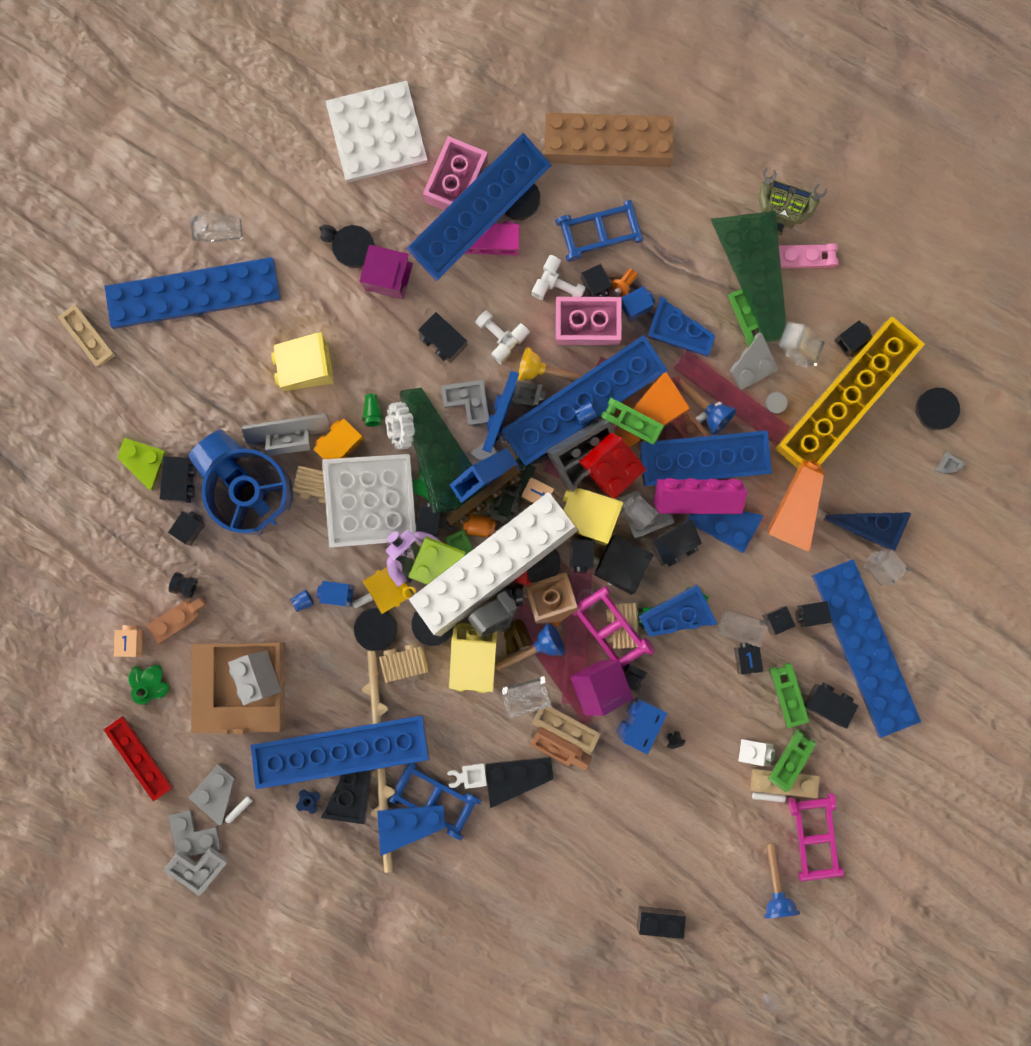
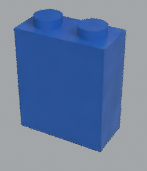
(482, 474)

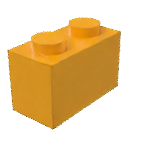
(339, 441)

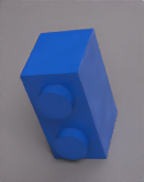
(335, 593)

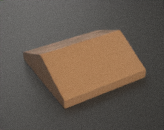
(552, 599)

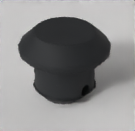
(327, 233)
(675, 741)

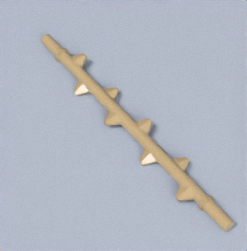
(378, 710)

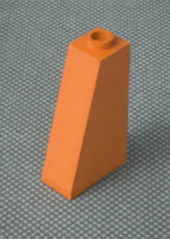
(661, 403)
(798, 509)

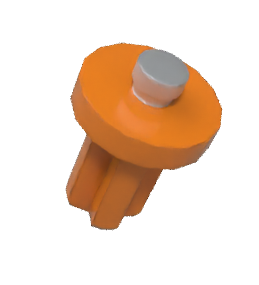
(621, 286)

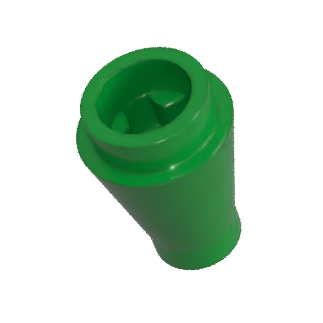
(372, 413)

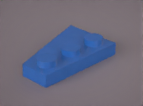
(678, 330)
(730, 529)
(680, 612)
(407, 825)

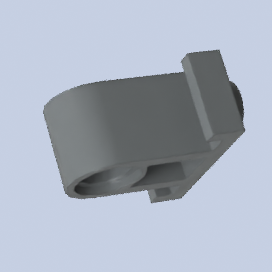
(494, 616)

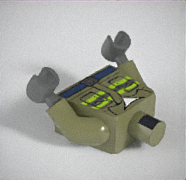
(789, 202)

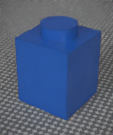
(637, 303)

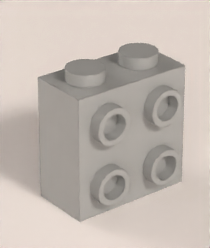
(254, 677)

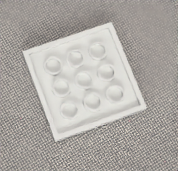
(376, 131)
(368, 499)

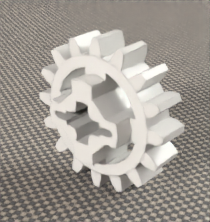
(400, 425)

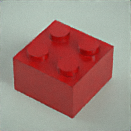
(612, 465)

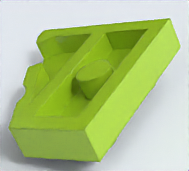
(142, 461)
(434, 560)

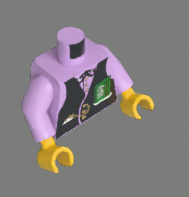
(402, 556)

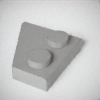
(753, 364)
(214, 793)

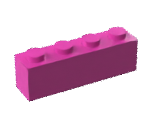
(498, 240)
(700, 496)

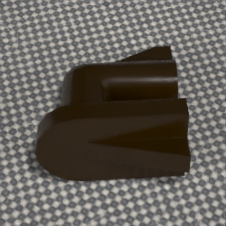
(519, 631)

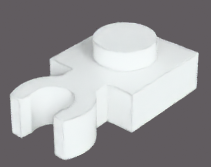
(472, 776)

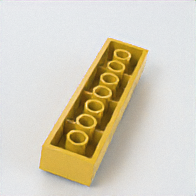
(851, 394)

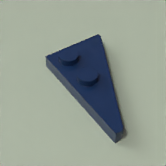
(878, 528)

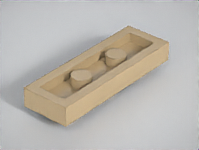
(86, 336)
(567, 729)
(804, 786)

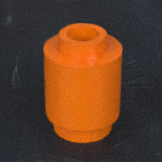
(479, 526)

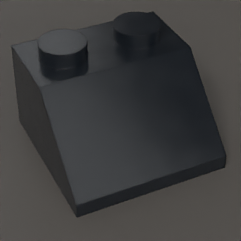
(676, 543)

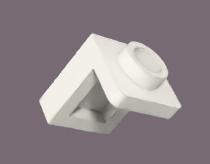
(756, 753)

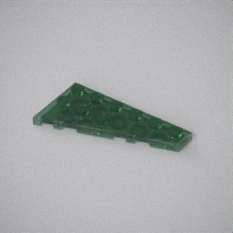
(755, 259)
(436, 450)

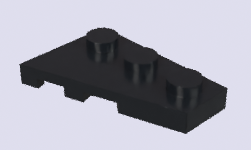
(516, 777)
(350, 798)

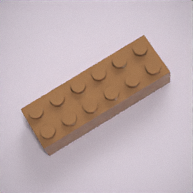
(609, 139)

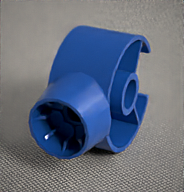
(217, 458)

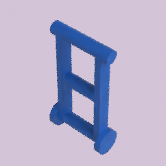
(576, 253)
(470, 799)

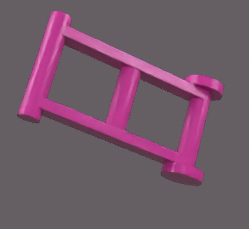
(644, 645)
(830, 805)

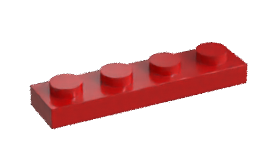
(138, 758)

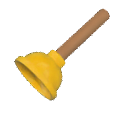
(532, 365)

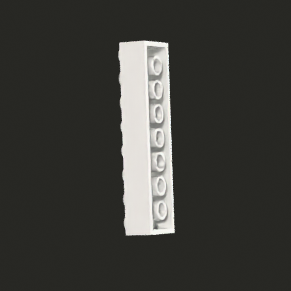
(493, 564)

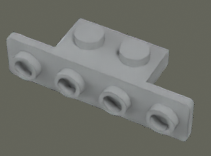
(287, 434)

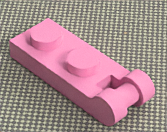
(808, 256)

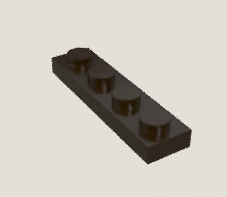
(479, 501)

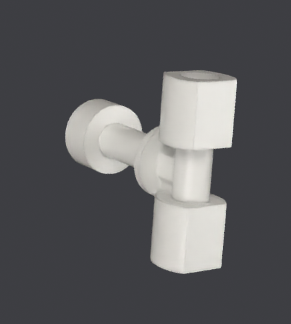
(550, 279)
(507, 339)

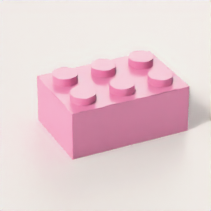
(454, 172)
(588, 321)

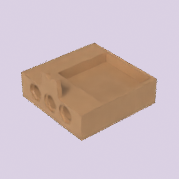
(214, 692)

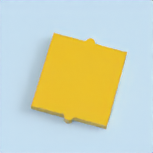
(385, 591)

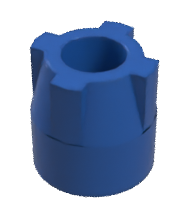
(585, 413)
(302, 601)

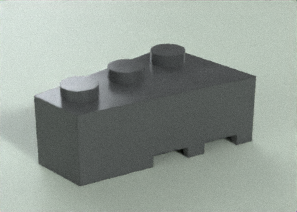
(571, 450)

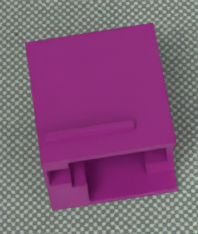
(386, 272)
(601, 687)

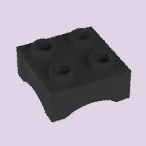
(623, 564)

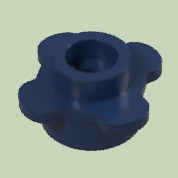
(312, 806)

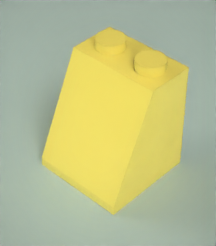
(303, 363)
(592, 514)
(472, 659)

